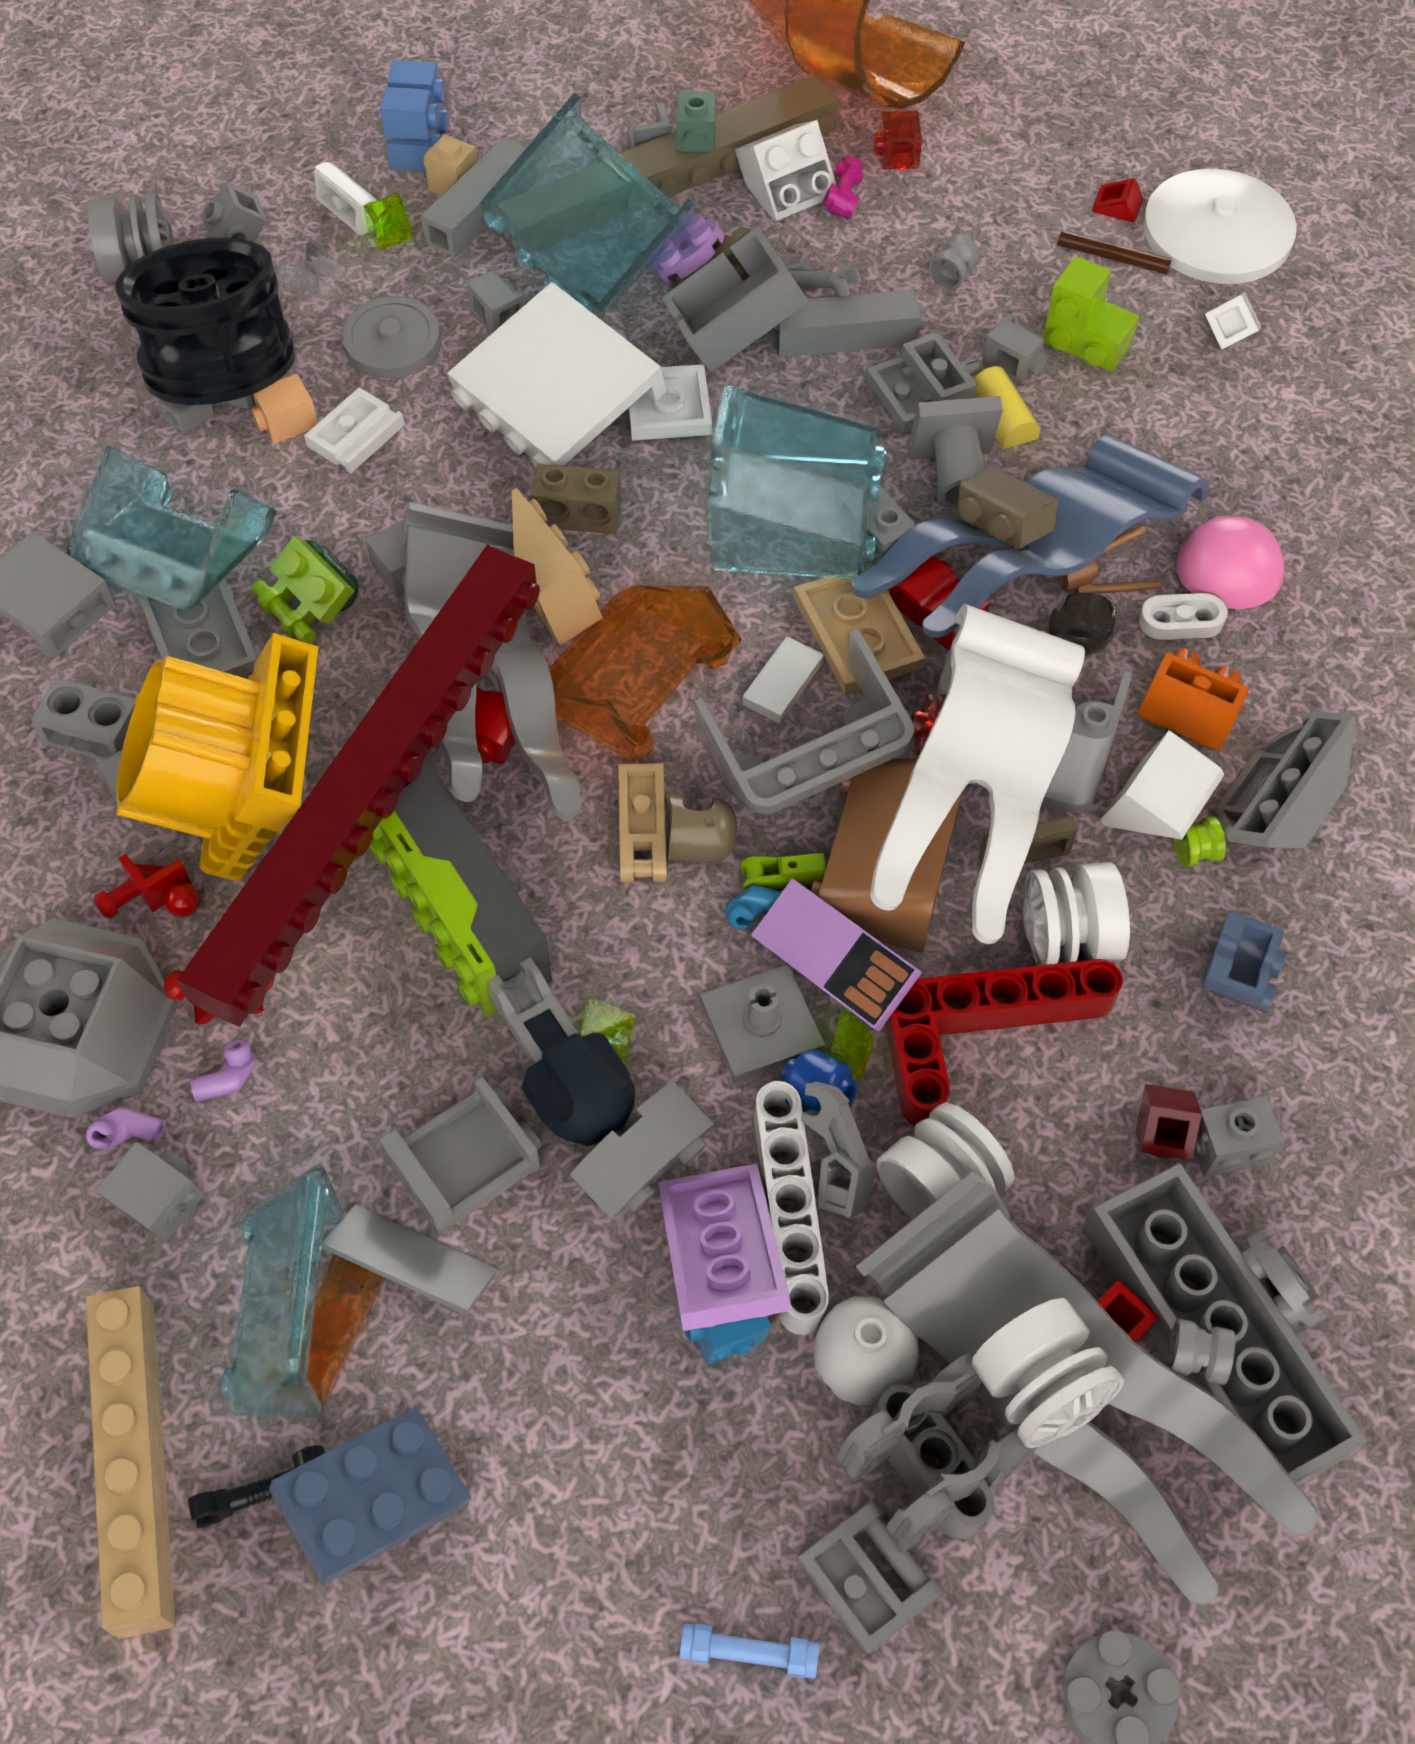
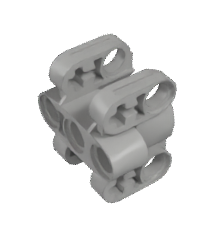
(923, 1427)

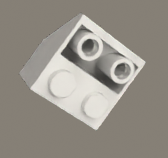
(787, 169)

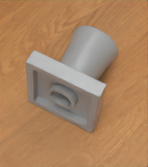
(957, 437)

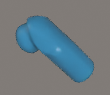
(749, 905)

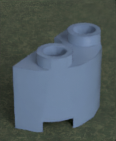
(1245, 962)

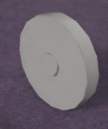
(391, 337)

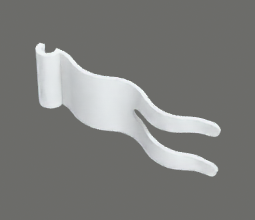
(997, 728)

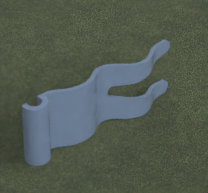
(1094, 508)

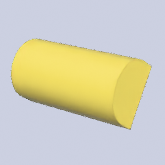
(1016, 421)

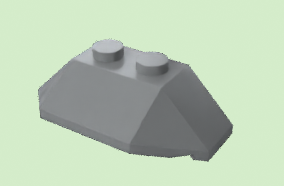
(1290, 784)

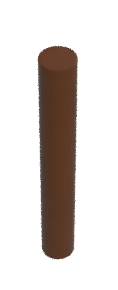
(1114, 252)

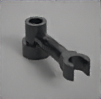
(217, 1505)

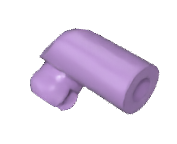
(230, 1077)
(123, 1125)

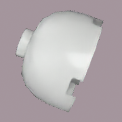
(864, 1350)

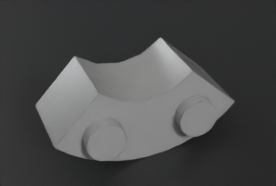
(633, 1158)

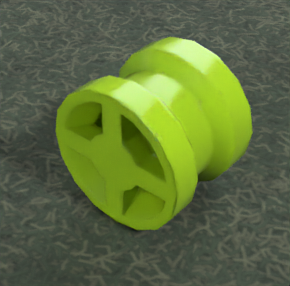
(1201, 842)

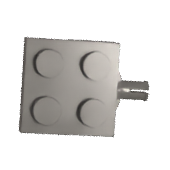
(921, 374)

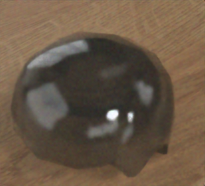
(1085, 620)

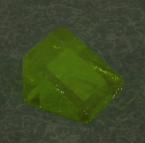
(852, 1044)

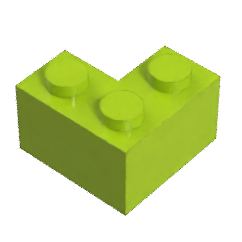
(1083, 321)

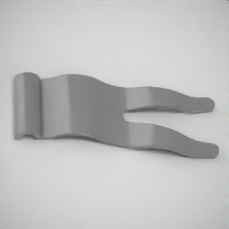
(438, 556)
(971, 1271)

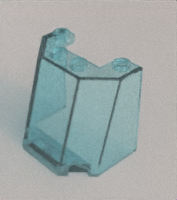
(582, 212)
(791, 488)

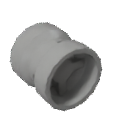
(955, 260)
(1197, 1351)

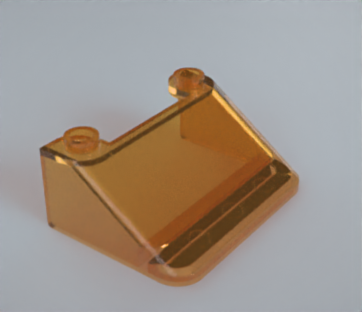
(636, 659)

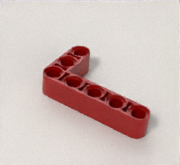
(983, 1013)

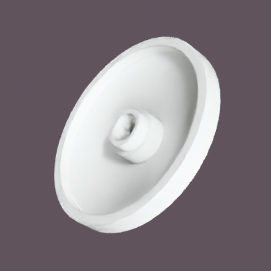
(1219, 226)

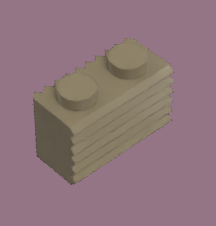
(1006, 507)

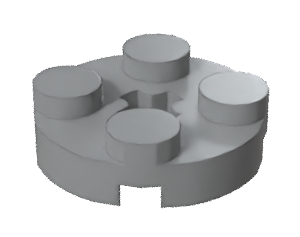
(1287, 1278)
(1115, 1657)

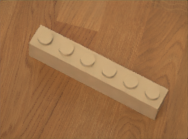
(129, 1464)

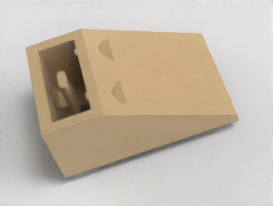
(565, 596)

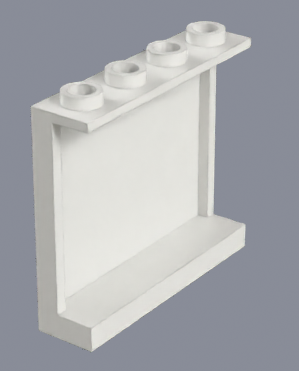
(553, 378)

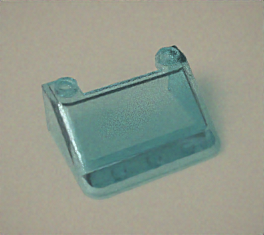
(156, 549)
(280, 1300)

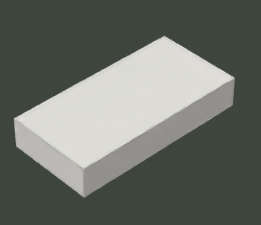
(783, 679)

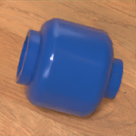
(819, 1067)

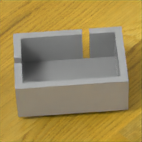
(726, 314)

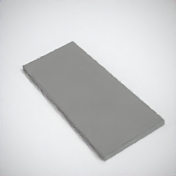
(410, 1259)

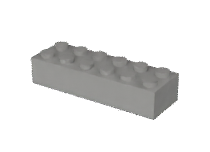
(1186, 1267)

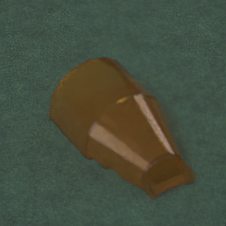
(865, 56)

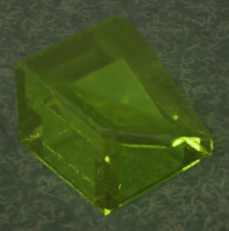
(387, 221)
(611, 1022)

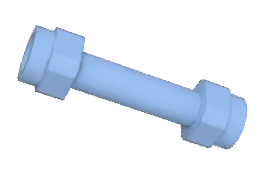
(798, 1657)

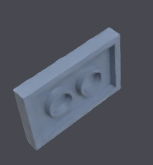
(369, 1495)

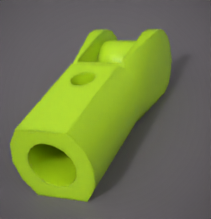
(802, 868)

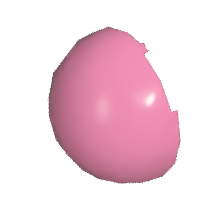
(1232, 560)

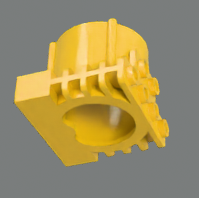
(220, 752)

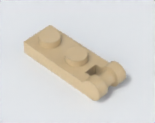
(642, 821)

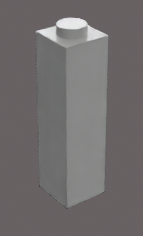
(457, 215)
(851, 323)

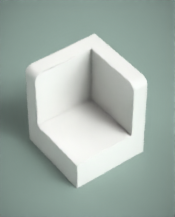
(1233, 320)

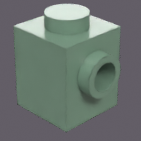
(696, 121)

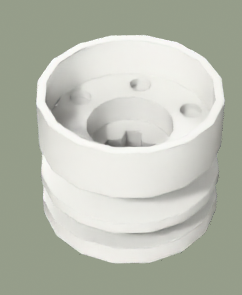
(1076, 914)
(940, 1156)
(1041, 1364)

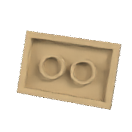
(835, 610)

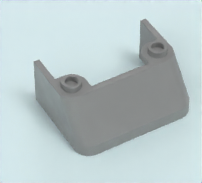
(871, 735)
(1086, 753)

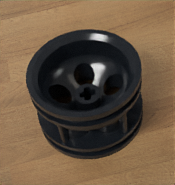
(207, 320)

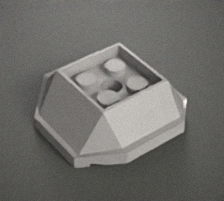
(104, 1036)

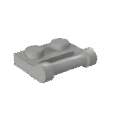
(855, 1585)

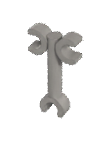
(838, 280)

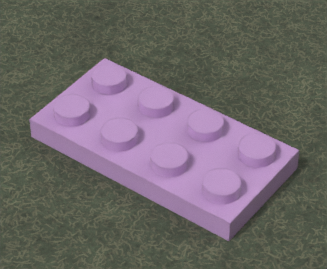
(722, 1248)

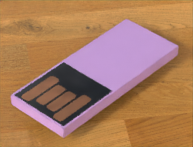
(836, 954)

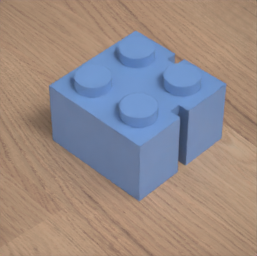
(412, 113)

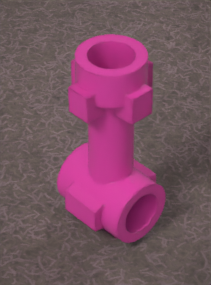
(841, 198)

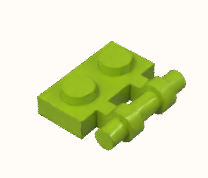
(312, 581)

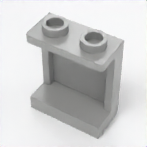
(50, 594)
(463, 1156)

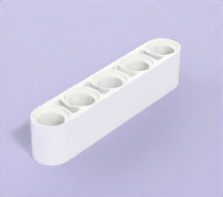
(794, 1183)

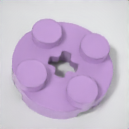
(689, 249)

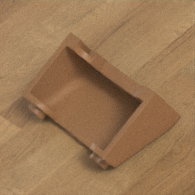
(862, 829)

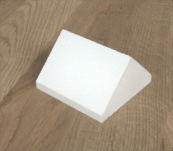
(1165, 790)

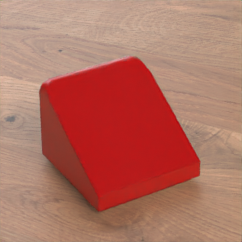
(1119, 200)

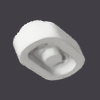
(1181, 616)

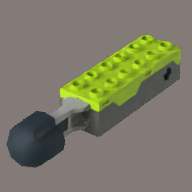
(500, 958)

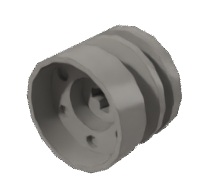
(124, 238)

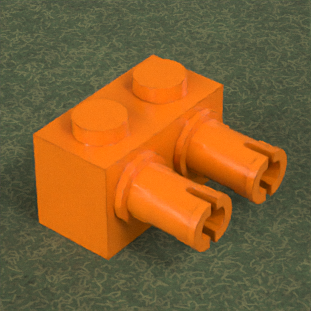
(1194, 699)

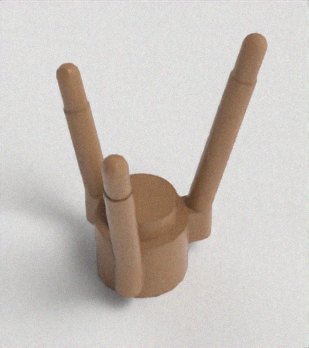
(1082, 579)

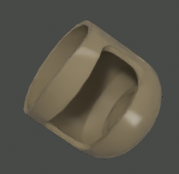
(700, 834)

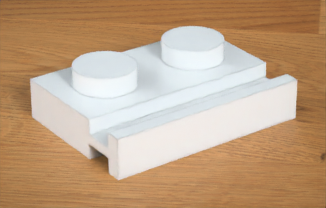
(354, 430)

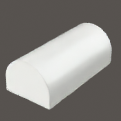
(342, 196)

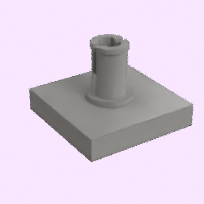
(761, 1022)

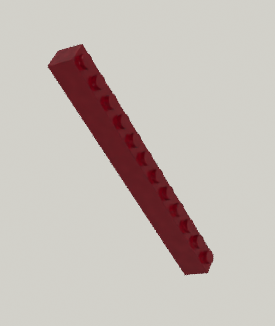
(359, 789)

